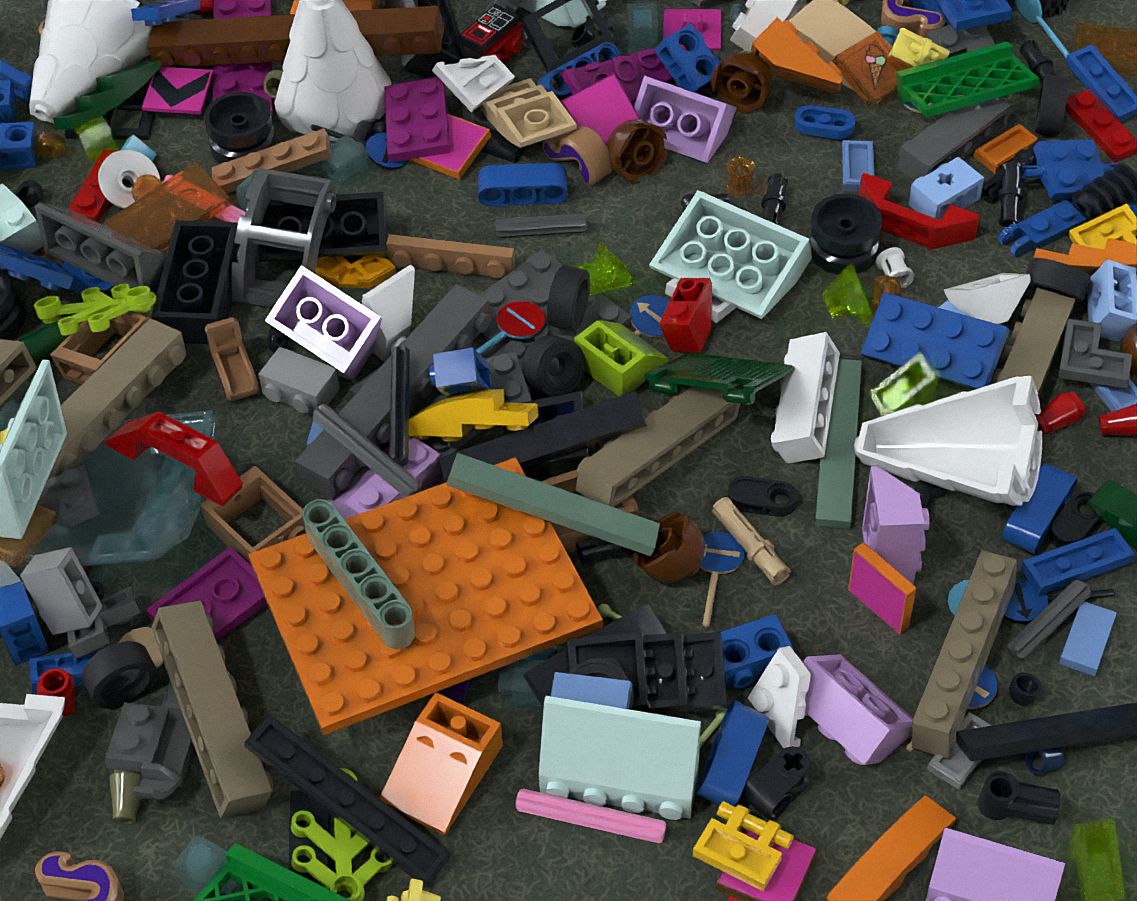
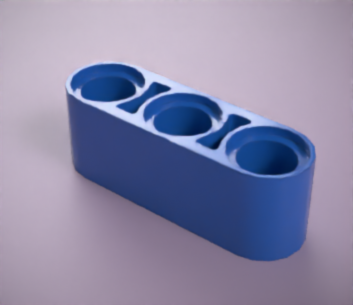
(608, 51)
(522, 184)
(1034, 518)
(732, 754)

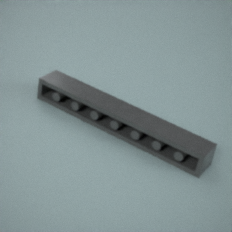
(449, 327)

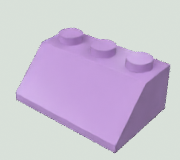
(690, 120)
(326, 322)
(370, 491)
(895, 522)
(854, 710)
(989, 871)

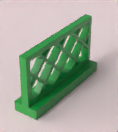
(956, 75)
(264, 879)

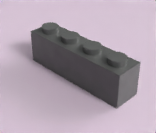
(953, 136)

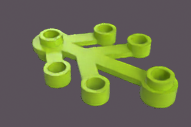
(95, 307)
(341, 849)

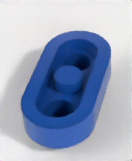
(824, 122)

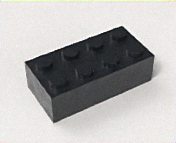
(197, 278)

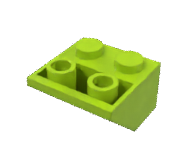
(617, 356)

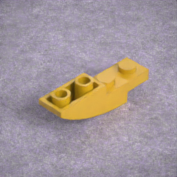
(459, 413)

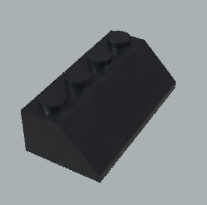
(450, 51)
(353, 228)

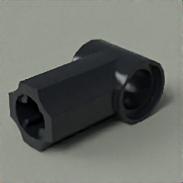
(1019, 799)

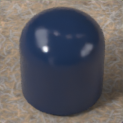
(1052, 760)

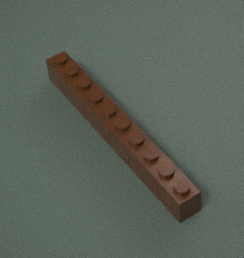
(267, 37)

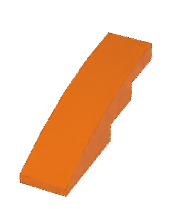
(1090, 259)
(894, 854)

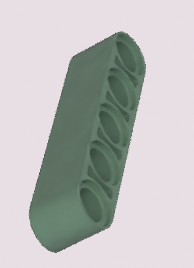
(328, 532)

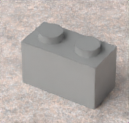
(298, 381)
(61, 591)

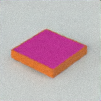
(465, 144)
(882, 588)

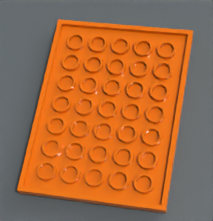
(479, 589)

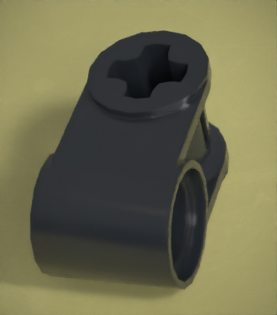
(775, 787)

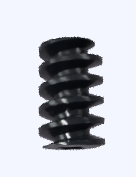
(1106, 191)

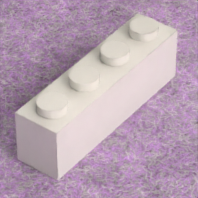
(757, 19)
(806, 398)

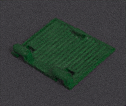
(717, 373)

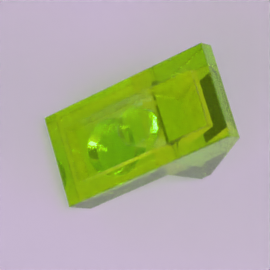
(95, 137)
(606, 271)
(847, 296)
(907, 385)
(1098, 860)

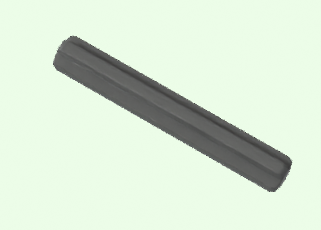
(366, 451)

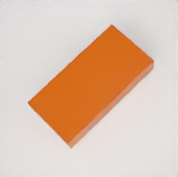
(1004, 147)

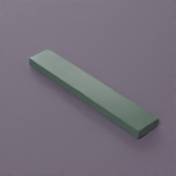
(838, 463)
(553, 504)

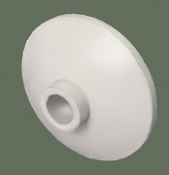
(120, 166)

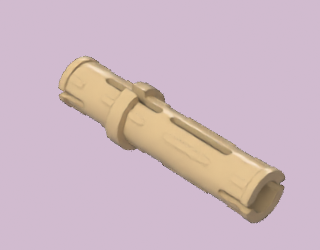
(759, 551)

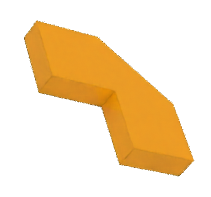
(361, 274)

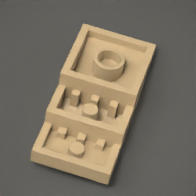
(831, 29)
(527, 113)

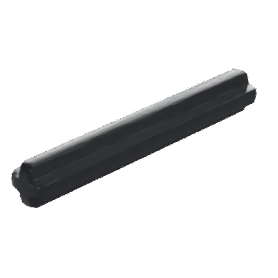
(399, 405)

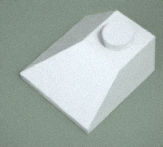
(990, 297)
(393, 303)

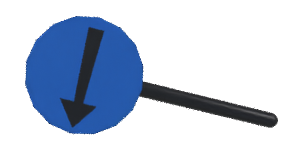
(375, 146)
(1027, 605)

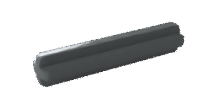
(541, 225)
(1048, 620)

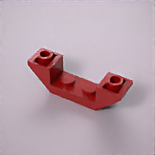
(954, 228)
(214, 473)

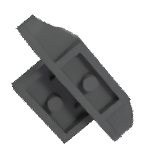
(152, 743)

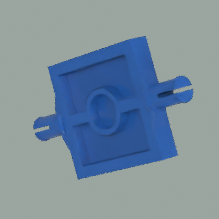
(1066, 166)

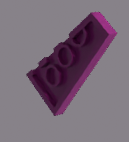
(628, 69)

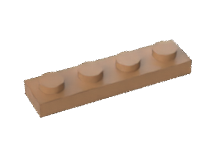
(282, 157)
(450, 256)

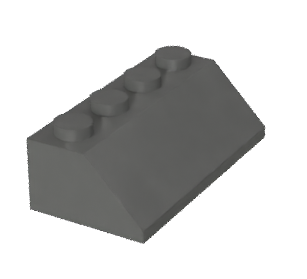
(98, 248)

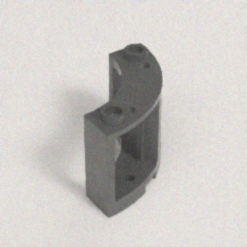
(287, 188)

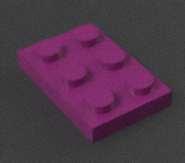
(416, 119)
(225, 590)

